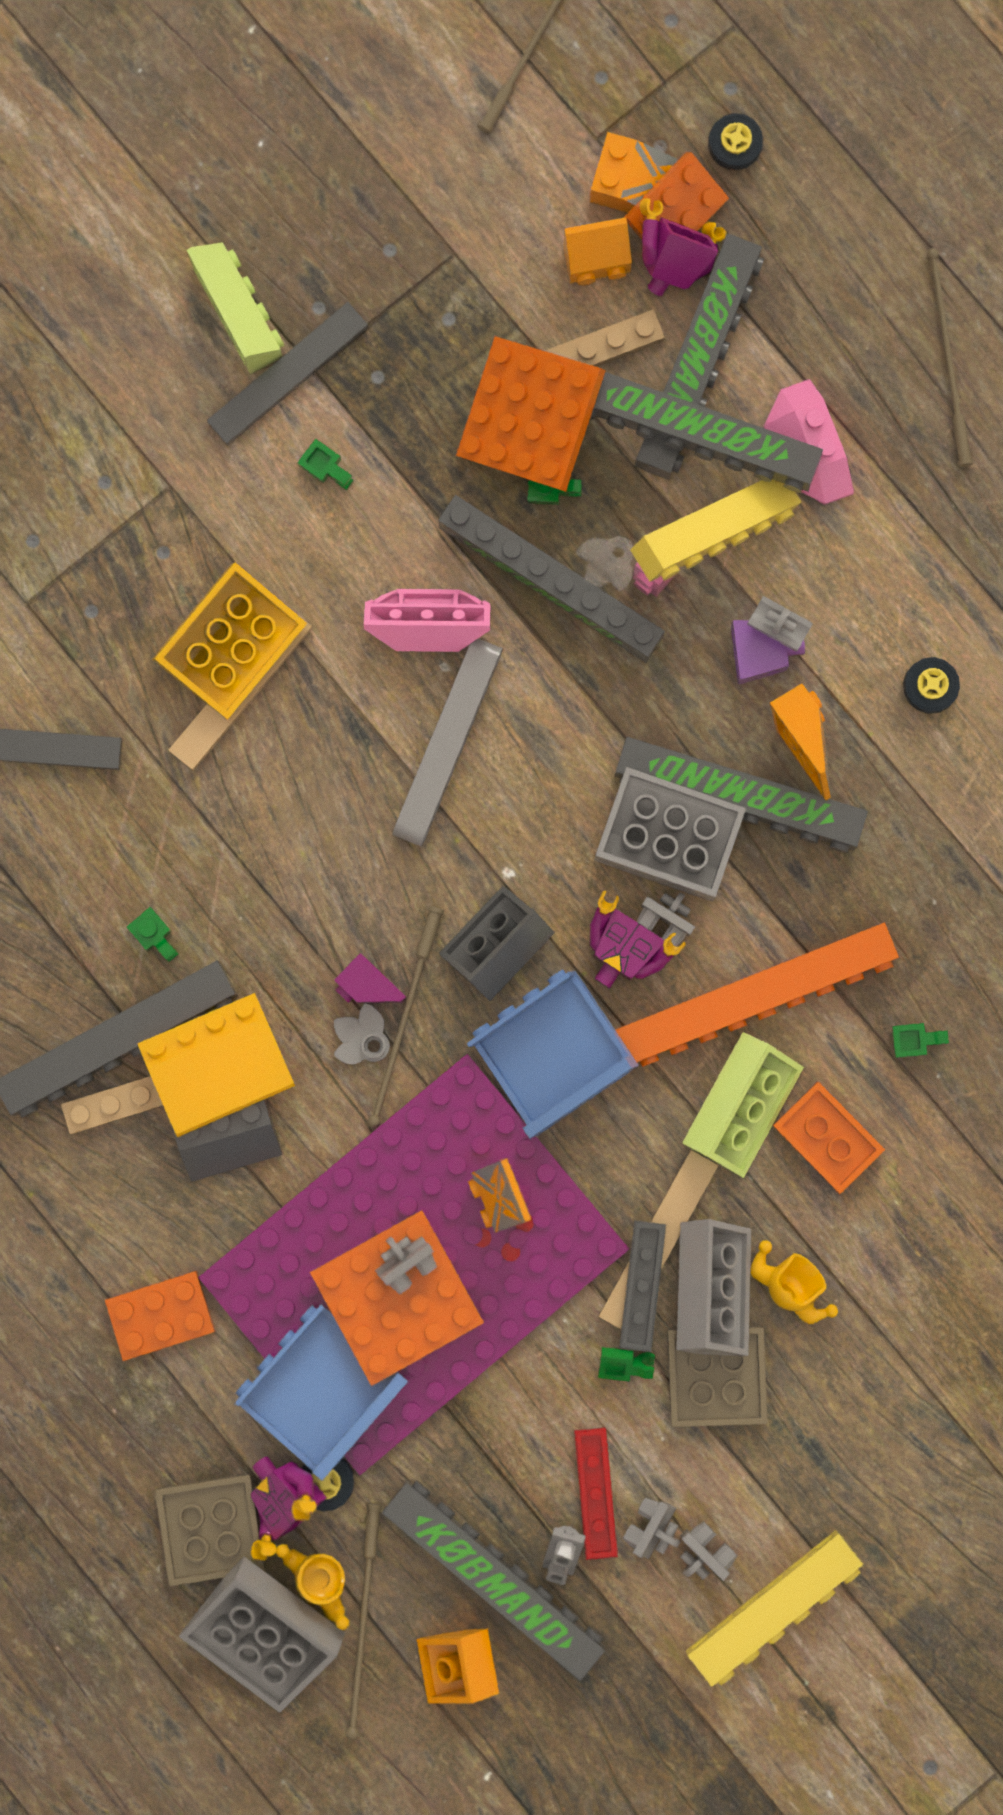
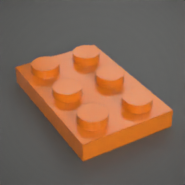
(686, 194)
(828, 1137)
(160, 1315)

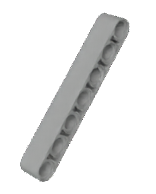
(447, 742)

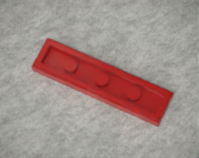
(595, 1493)

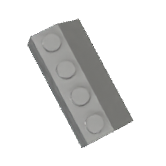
(714, 1288)

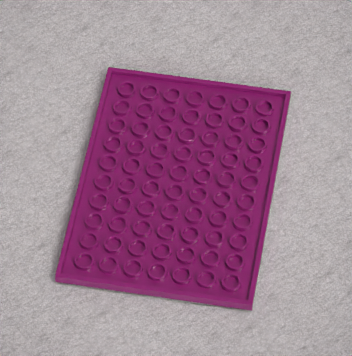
(409, 1166)

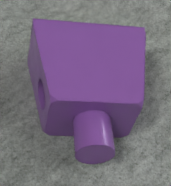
(758, 654)

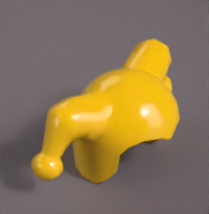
(793, 1284)
(318, 1581)

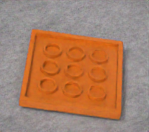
(530, 413)
(389, 1327)

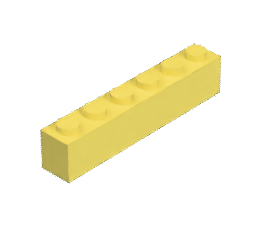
(713, 527)
(774, 1608)

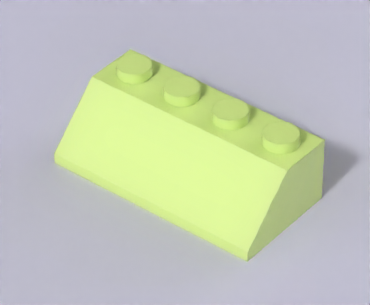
(235, 305)
(743, 1104)

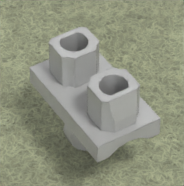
(779, 623)
(654, 911)
(403, 1257)
(645, 1541)
(562, 1553)
(718, 1562)

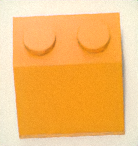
(597, 251)
(458, 1666)

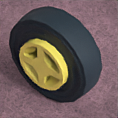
(738, 130)
(939, 677)
(336, 1494)

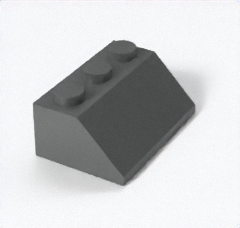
(496, 942)
(230, 1142)

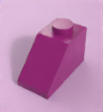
(366, 984)

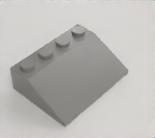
(670, 834)
(263, 1635)

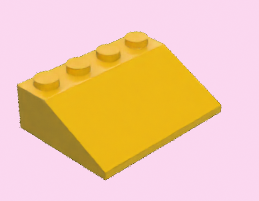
(229, 640)
(216, 1065)

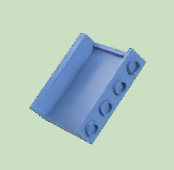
(553, 1051)
(316, 1393)

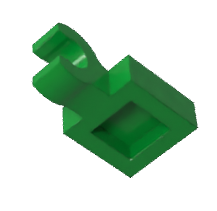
(323, 463)
(545, 494)
(151, 932)
(913, 1041)
(620, 1364)

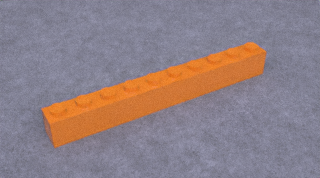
(759, 994)

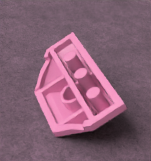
(805, 417)
(427, 619)

